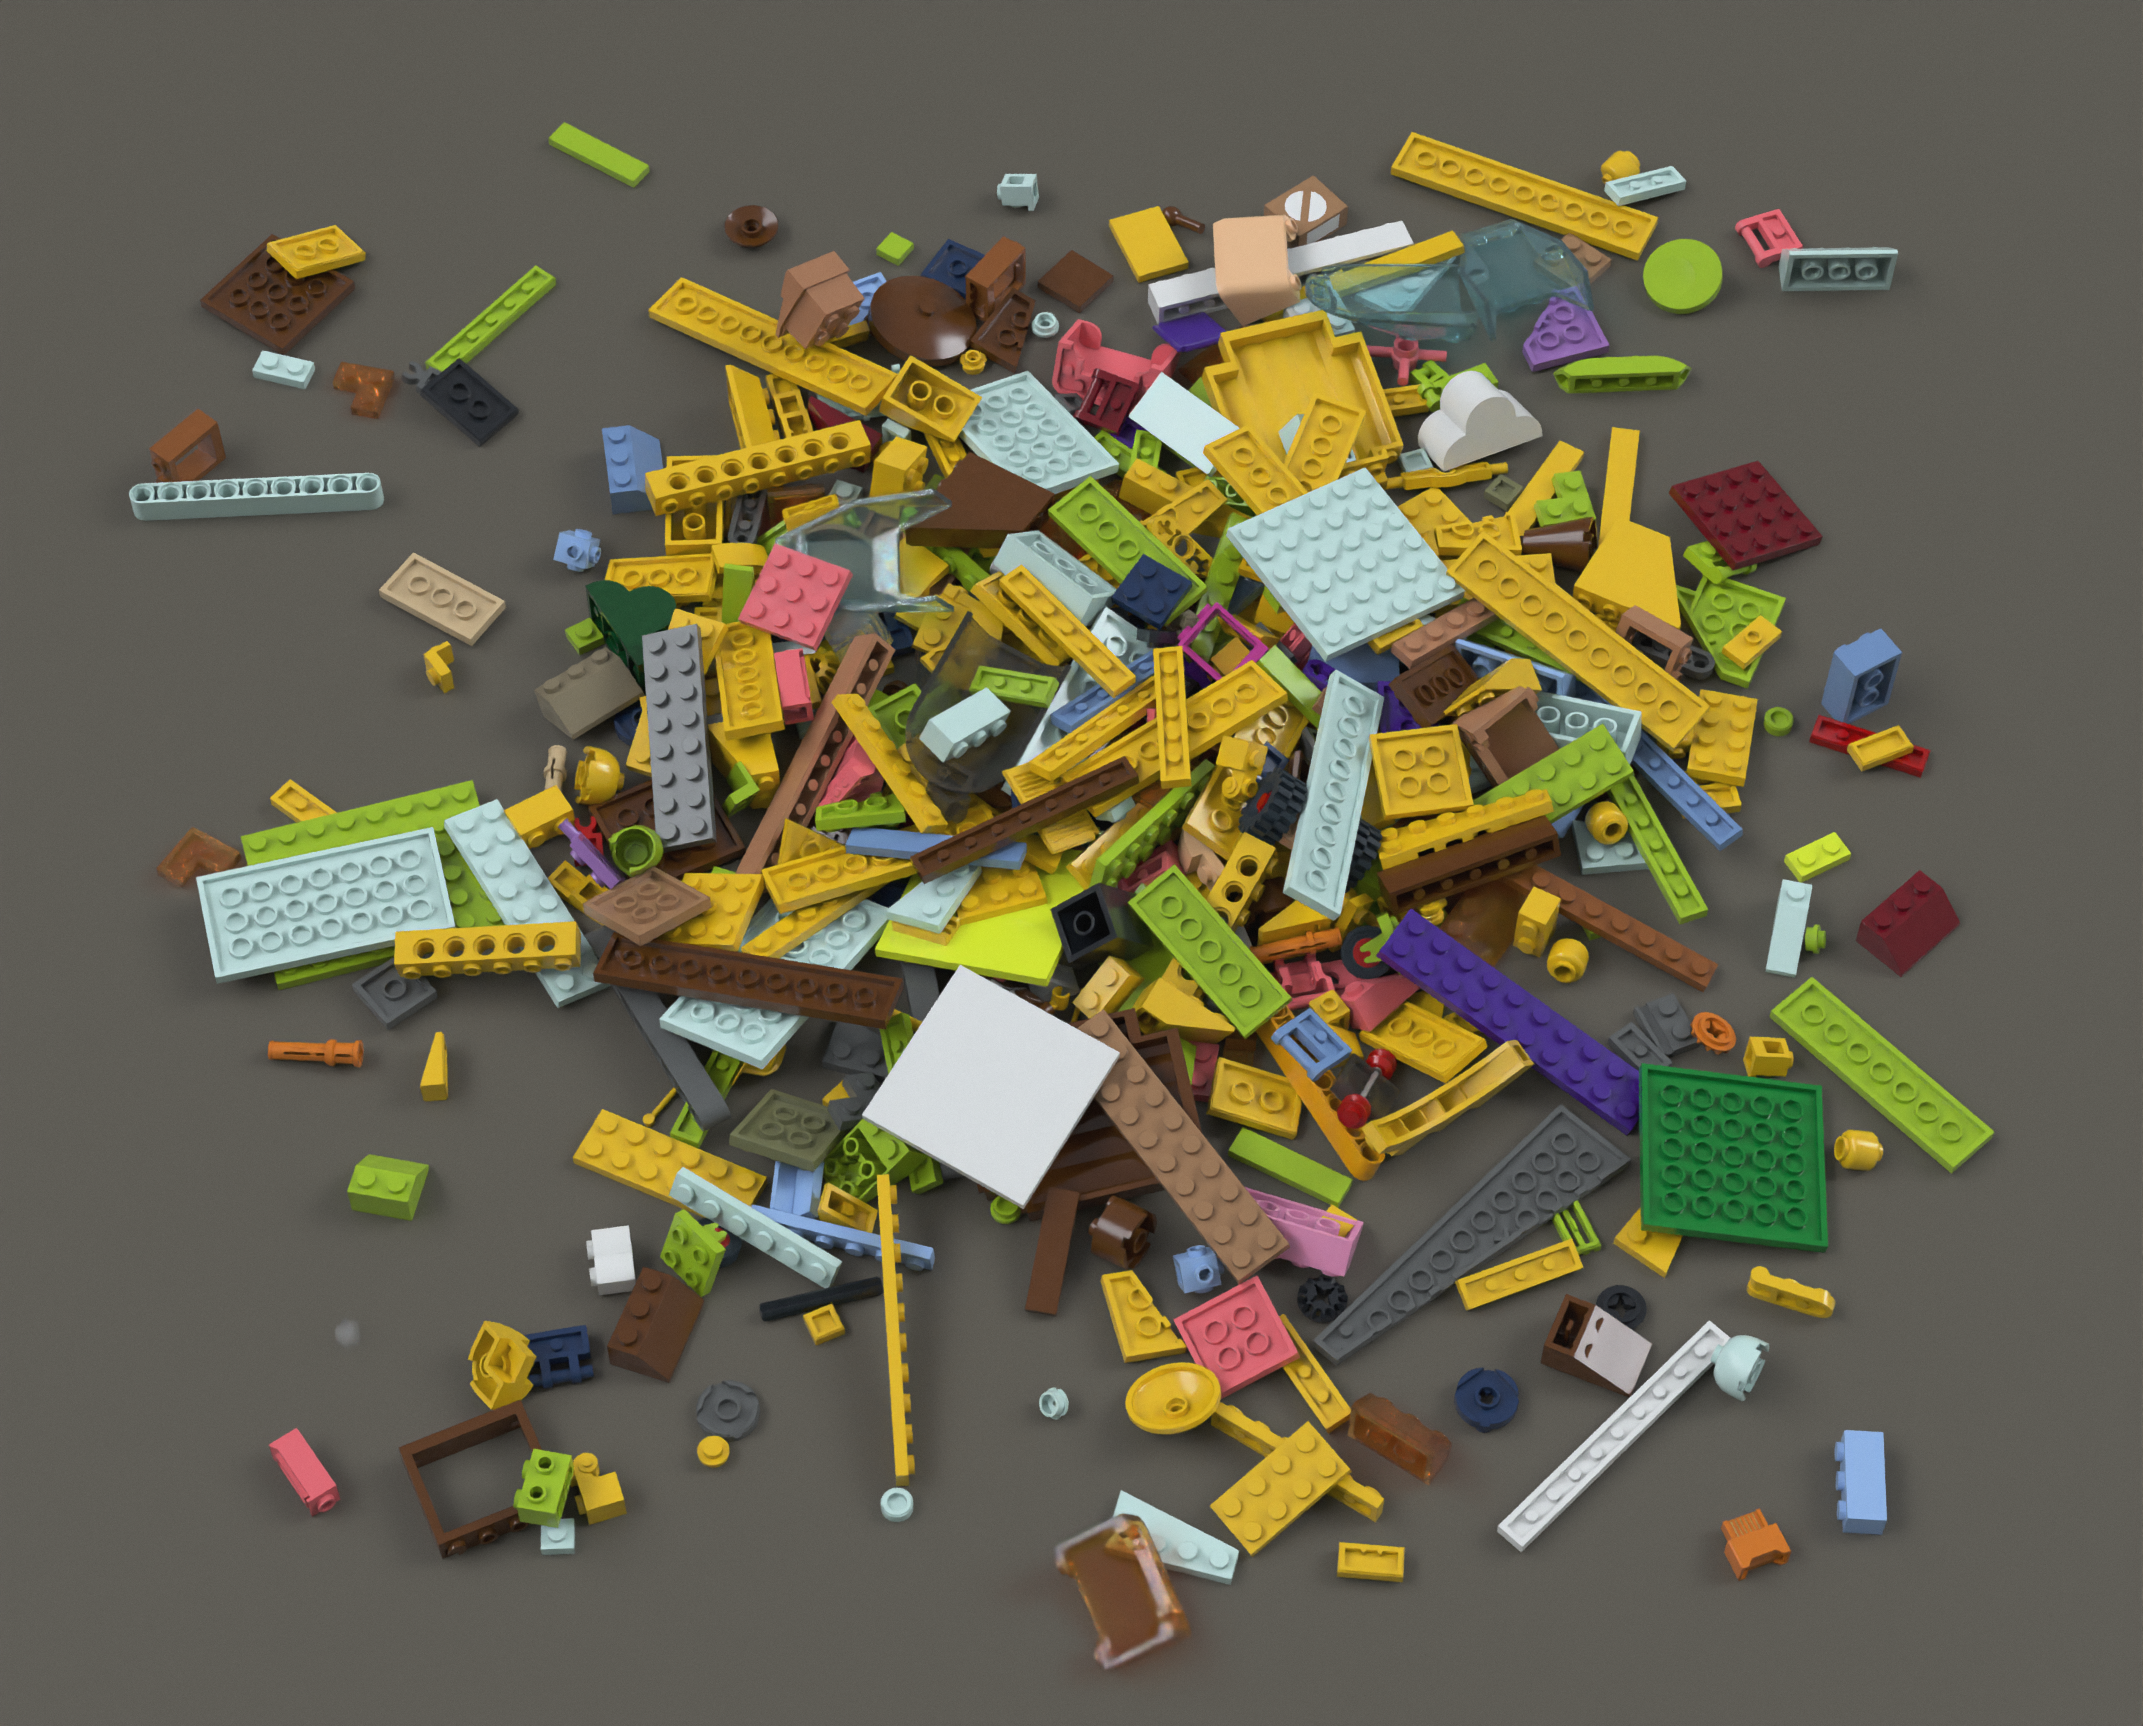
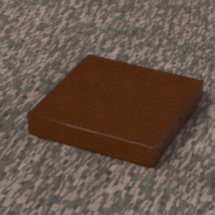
(1075, 281)

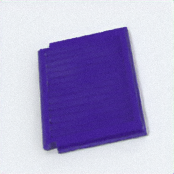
(1190, 332)

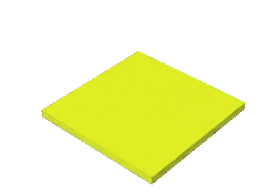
(1008, 947)

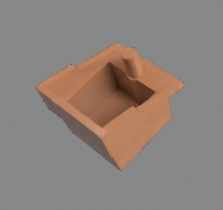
(818, 301)

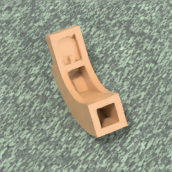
(1200, 858)

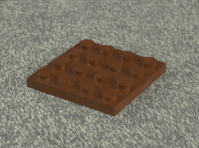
(272, 303)
(636, 807)

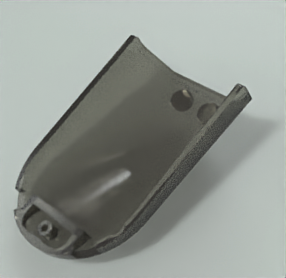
(948, 685)

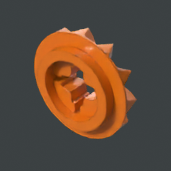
(1718, 1027)

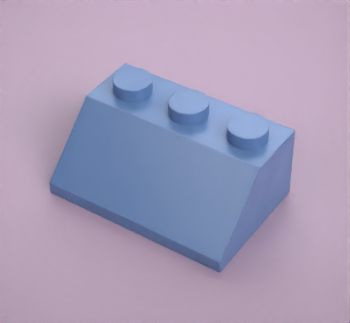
(628, 458)
(1364, 665)

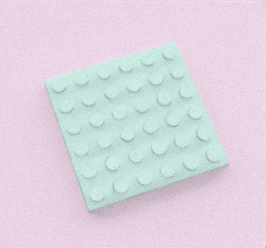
(1345, 564)

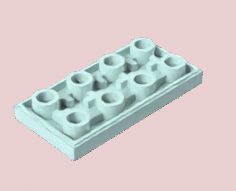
(1181, 421)

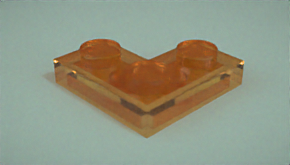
(368, 383)
(197, 851)

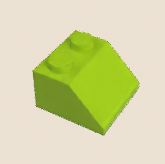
(387, 1186)

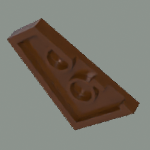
(1005, 330)

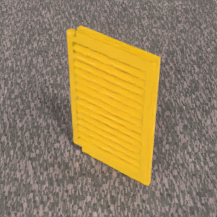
(1063, 834)

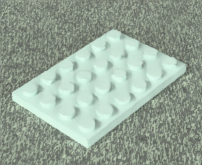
(1034, 435)

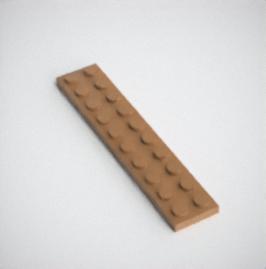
(1183, 1159)

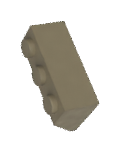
(588, 693)

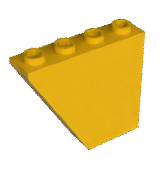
(1630, 570)

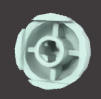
(1738, 1364)

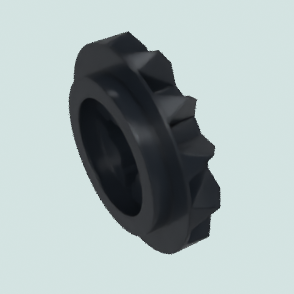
(1631, 1301)
(1319, 1310)

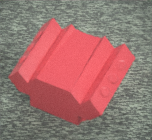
(854, 777)

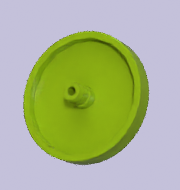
(1683, 276)

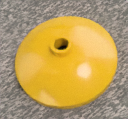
(1173, 1398)

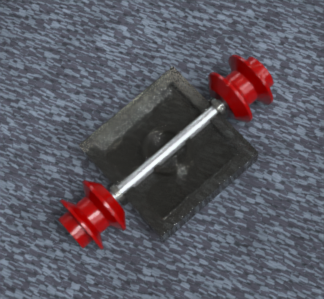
(1365, 1088)

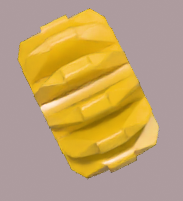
(828, 666)

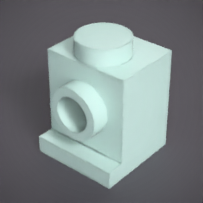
(1019, 190)

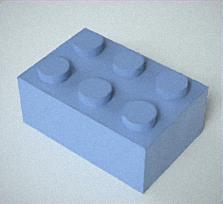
(1861, 677)

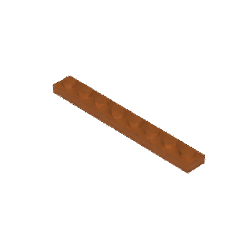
(1617, 927)

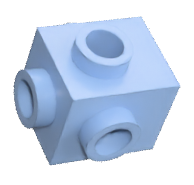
(577, 549)
(1198, 1269)

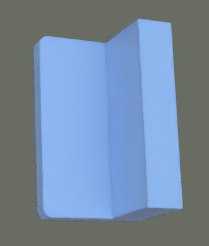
(796, 1190)

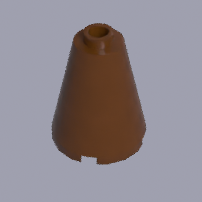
(1568, 542)

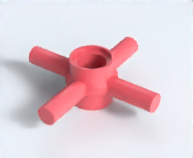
(1405, 356)

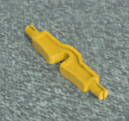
(1434, 478)

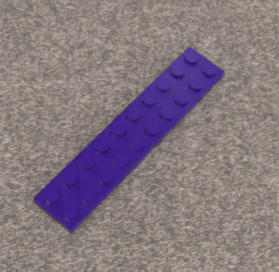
(1511, 1013)

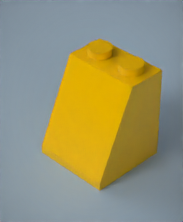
(755, 754)

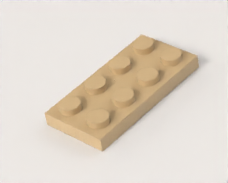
(442, 599)

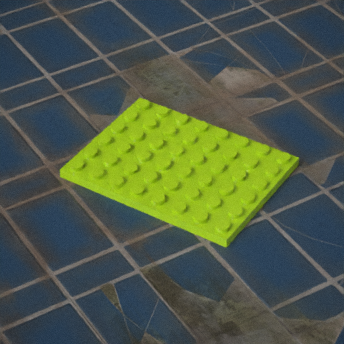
(379, 820)

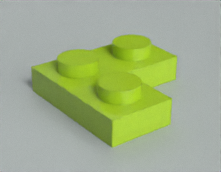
(1571, 500)

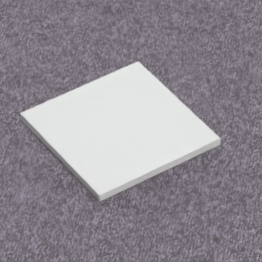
(991, 1086)

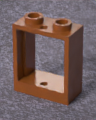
(995, 276)
(194, 430)

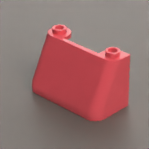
(1082, 352)

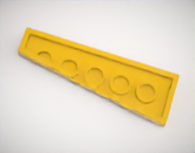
(712, 635)
(1405, 842)

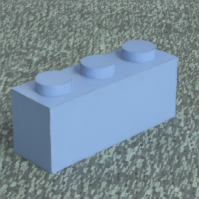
(1861, 1482)

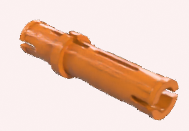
(1298, 945)

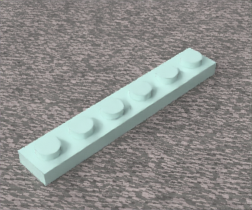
(755, 1228)

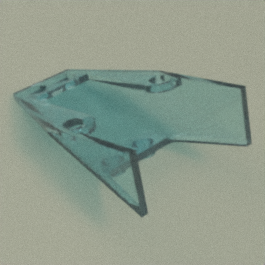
(1519, 266)

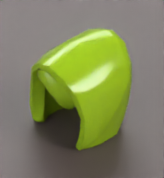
(636, 849)

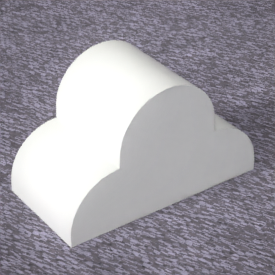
(1474, 422)

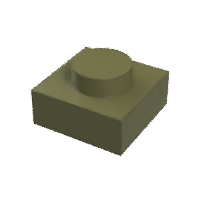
(1503, 492)

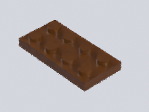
(1433, 685)

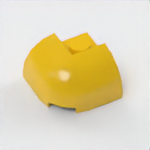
(500, 1365)

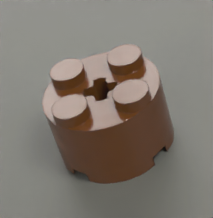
(1268, 906)
(1122, 1233)

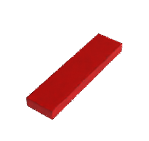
(1837, 736)

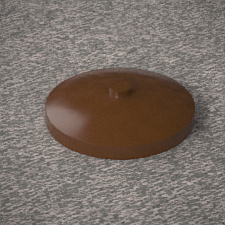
(921, 320)

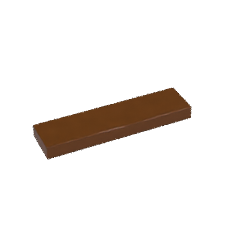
(1052, 1251)

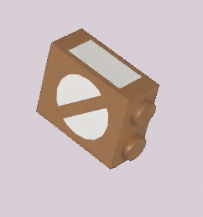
(1313, 208)

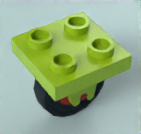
(1363, 945)
(698, 1250)

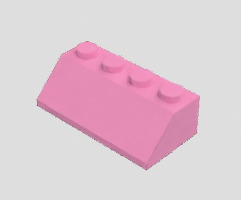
(1311, 1238)

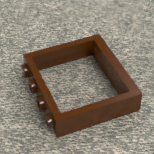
(455, 1440)

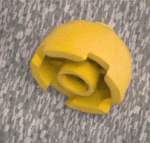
(597, 776)

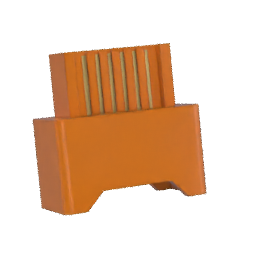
(1753, 1543)

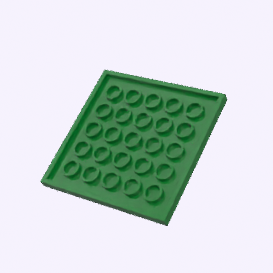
(1732, 1158)

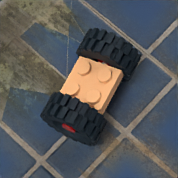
(1275, 814)

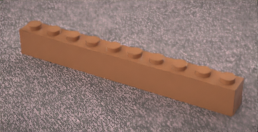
(818, 752)

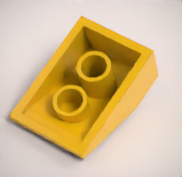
(928, 401)

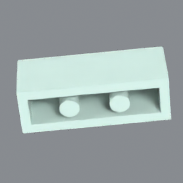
(965, 725)

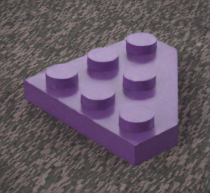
(1563, 336)

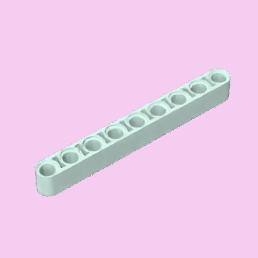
(256, 496)

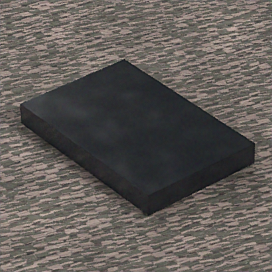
(469, 402)

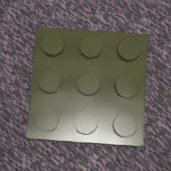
(788, 1131)

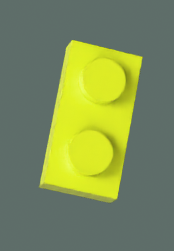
(1817, 857)

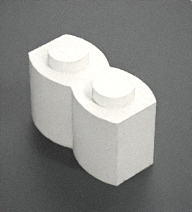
(613, 1260)

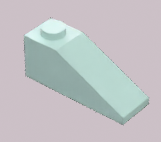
(1788, 928)

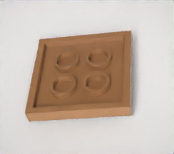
(647, 906)

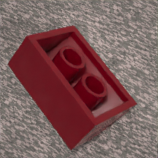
(1908, 924)

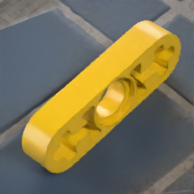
(1172, 527)

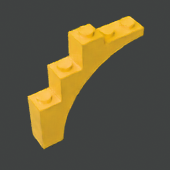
(1435, 1111)

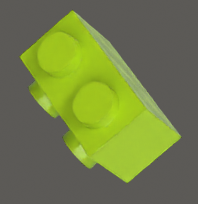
(544, 1488)

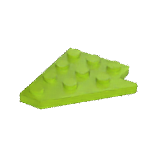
(1720, 613)

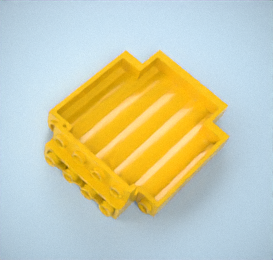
(1279, 366)

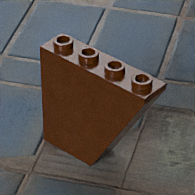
(984, 508)

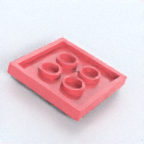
(795, 596)
(1237, 1336)

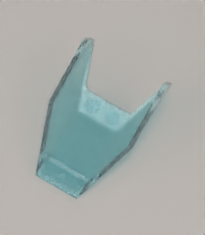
(866, 542)

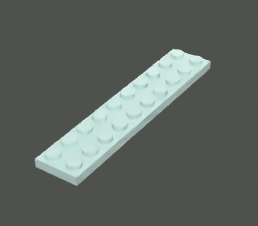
(1333, 796)

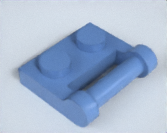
(1317, 1039)

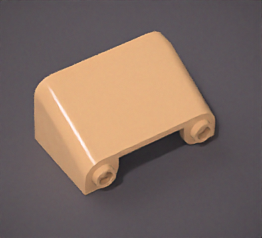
(1254, 265)

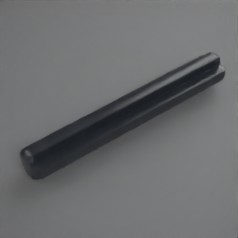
(820, 1298)

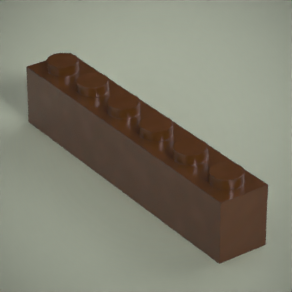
(1468, 864)

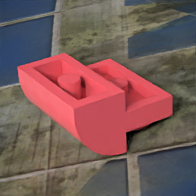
(1156, 865)

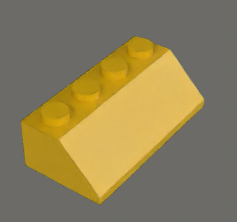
(749, 408)

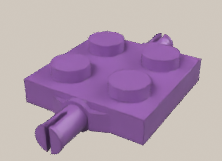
(585, 852)

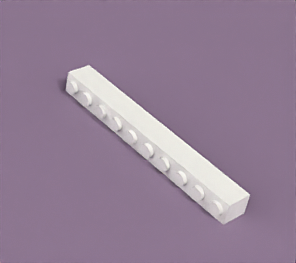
(1199, 293)

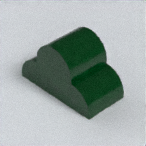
(626, 616)

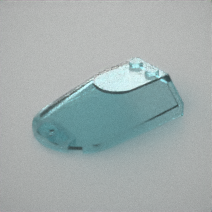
(1396, 299)

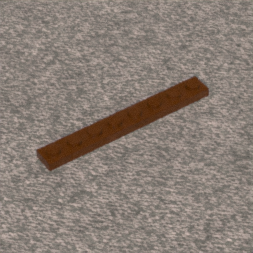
(1024, 820)

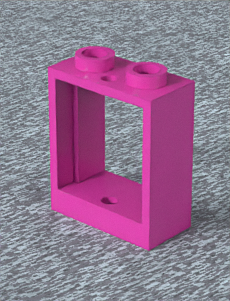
(1206, 615)

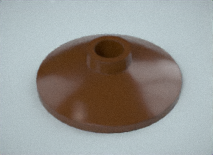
(751, 226)

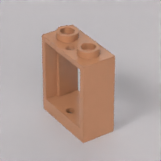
(1660, 631)

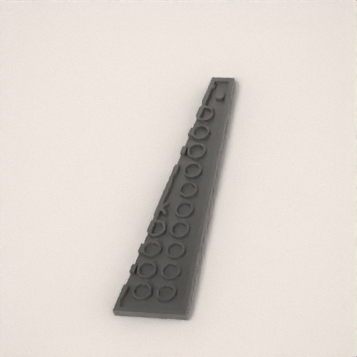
(1524, 1191)

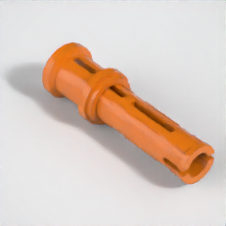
(330, 1052)

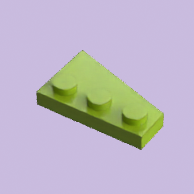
(850, 813)

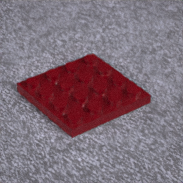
(1745, 515)

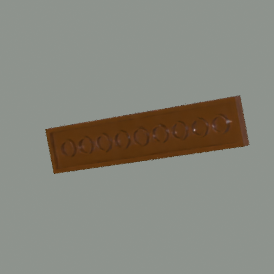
(750, 981)

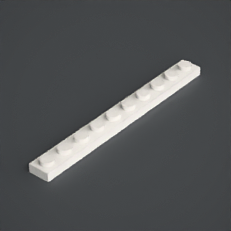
(1612, 1438)

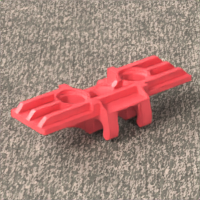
(1311, 977)

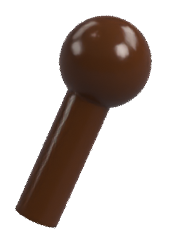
(1174, 217)

